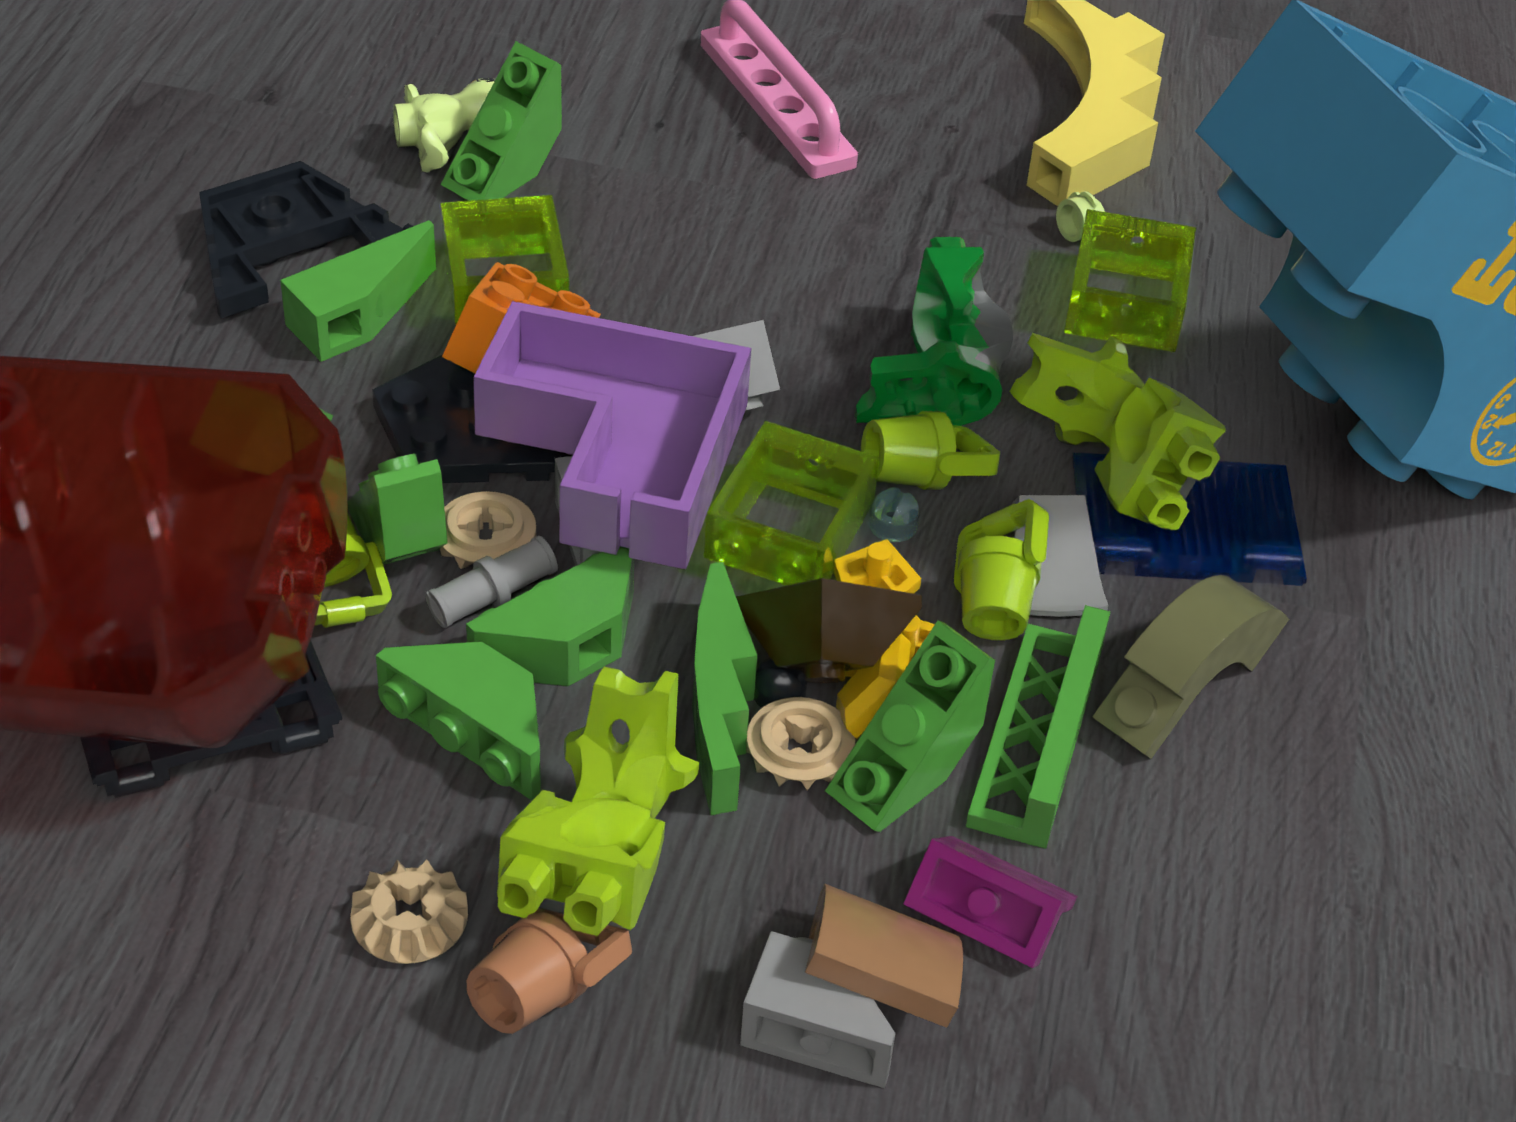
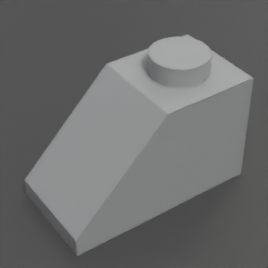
(812, 1018)

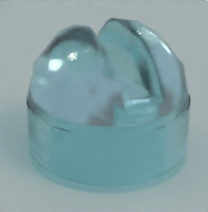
(904, 521)

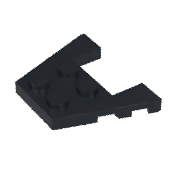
(274, 217)
(434, 417)

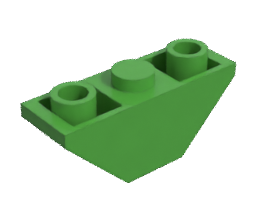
(511, 129)
(401, 508)
(564, 623)
(469, 704)
(917, 730)

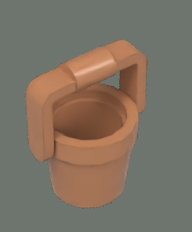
(540, 968)

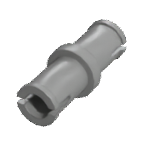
(491, 581)

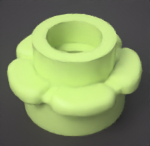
(1072, 213)

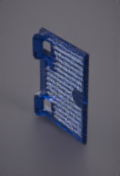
(1234, 525)

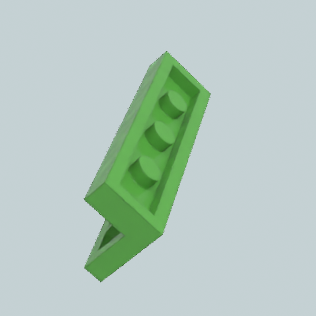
(1061, 729)

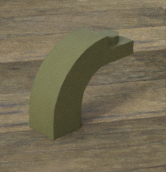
(1181, 653)

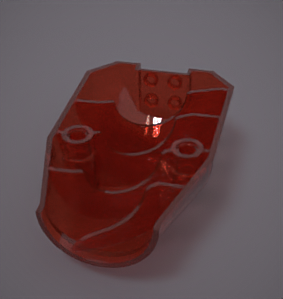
(159, 546)

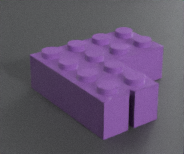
(634, 408)

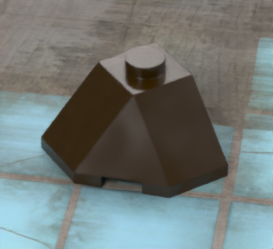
(827, 625)

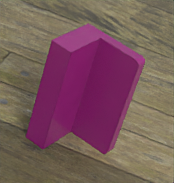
(988, 899)

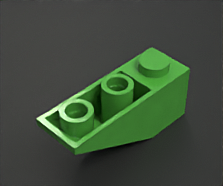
(358, 292)

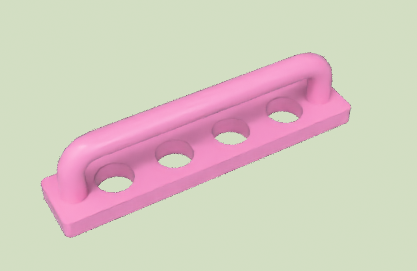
(745, 34)

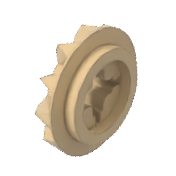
(507, 517)
(804, 722)
(409, 936)

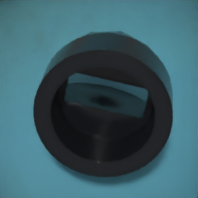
(777, 683)

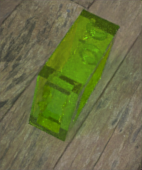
(499, 230)
(1162, 256)
(780, 459)

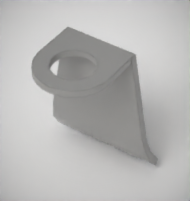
(1071, 568)

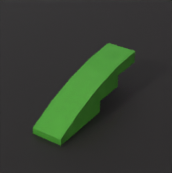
(721, 686)

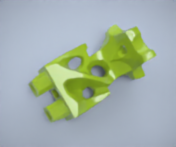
(1153, 432)
(604, 846)

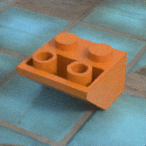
(489, 304)

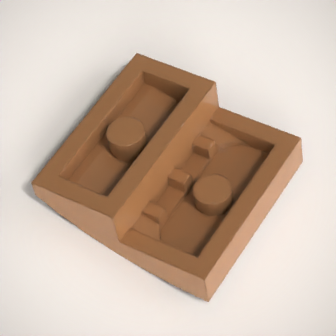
(886, 956)

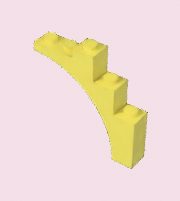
(1119, 83)

